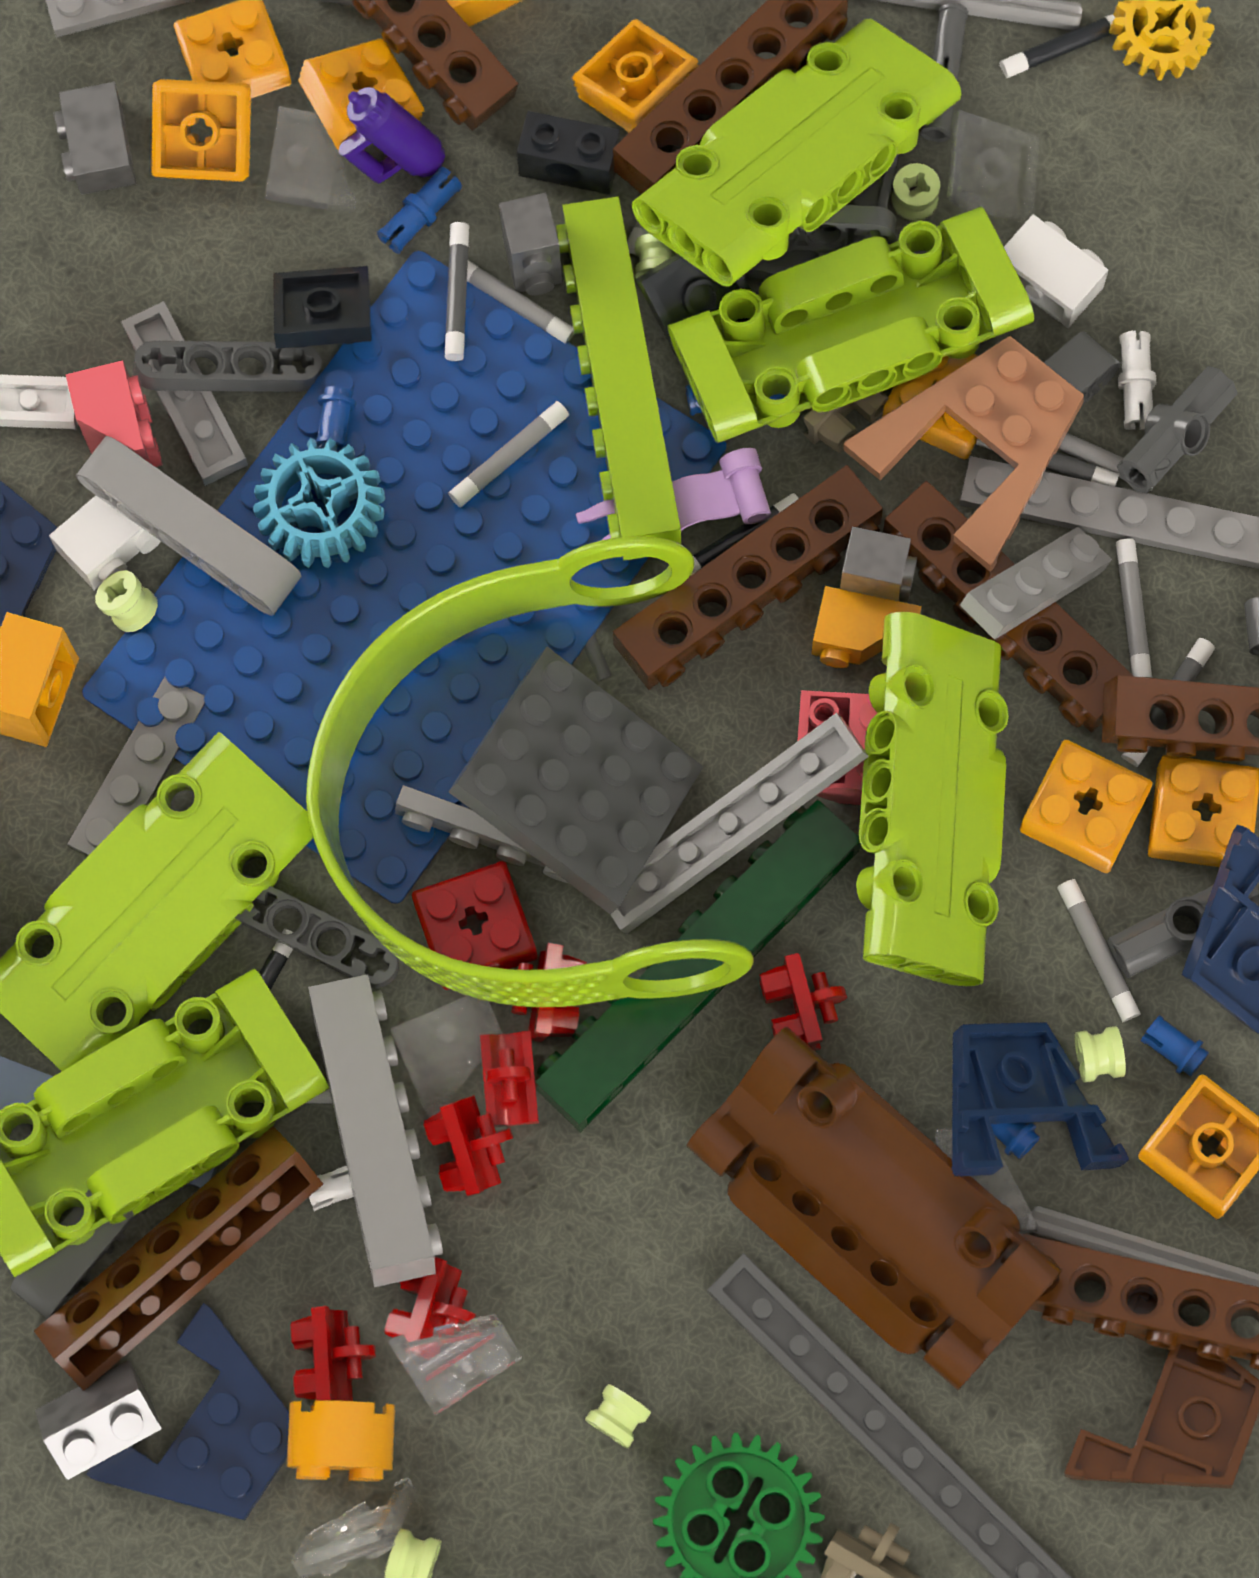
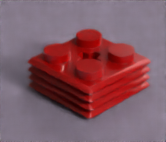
(489, 896)

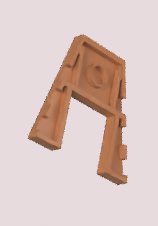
(1011, 407)

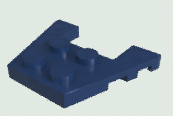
(23, 551)
(1226, 945)
(1019, 1077)
(228, 1443)

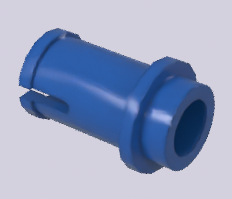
(335, 415)
(1175, 1046)
(1017, 1137)

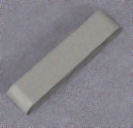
(188, 525)

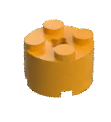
(341, 1438)

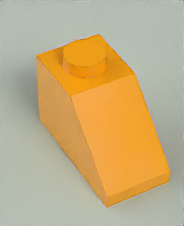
(852, 626)

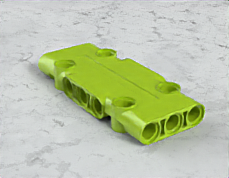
(796, 151)
(850, 324)
(932, 801)
(150, 904)
(147, 1117)

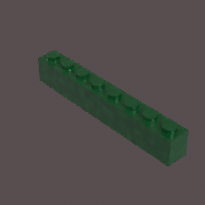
(745, 912)

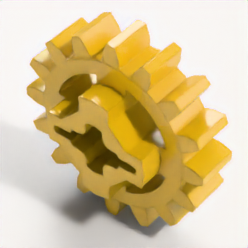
(1167, 46)

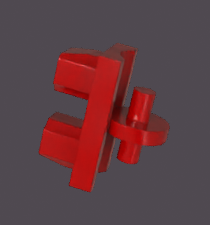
(791, 982)
(551, 1020)
(509, 1078)
(473, 1144)
(437, 1304)
(336, 1355)

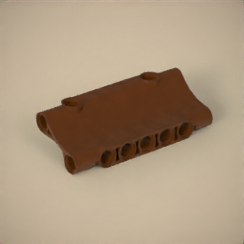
(873, 1208)

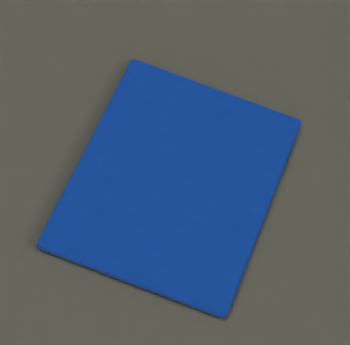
(424, 432)

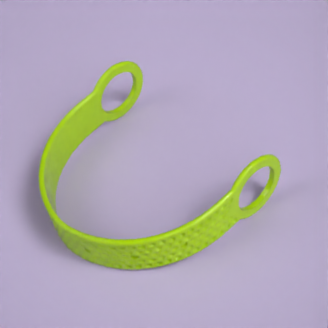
(393, 658)

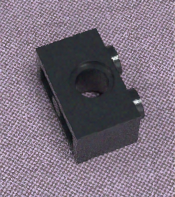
(567, 152)

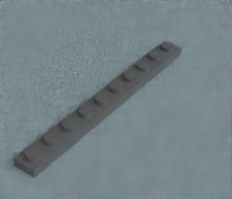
(879, 1425)

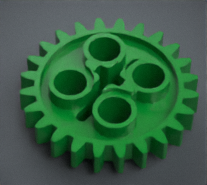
(695, 1497)

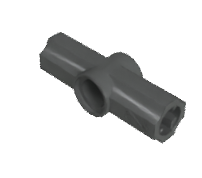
(1177, 429)
(1156, 936)

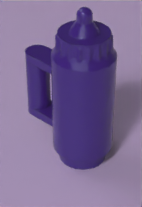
(394, 132)

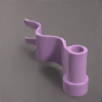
(712, 495)

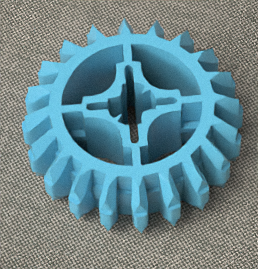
(303, 512)

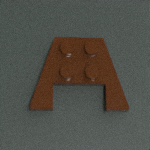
(1191, 1429)

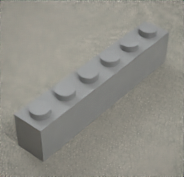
(372, 1130)

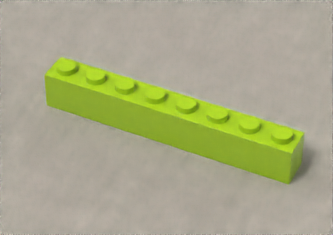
(619, 372)

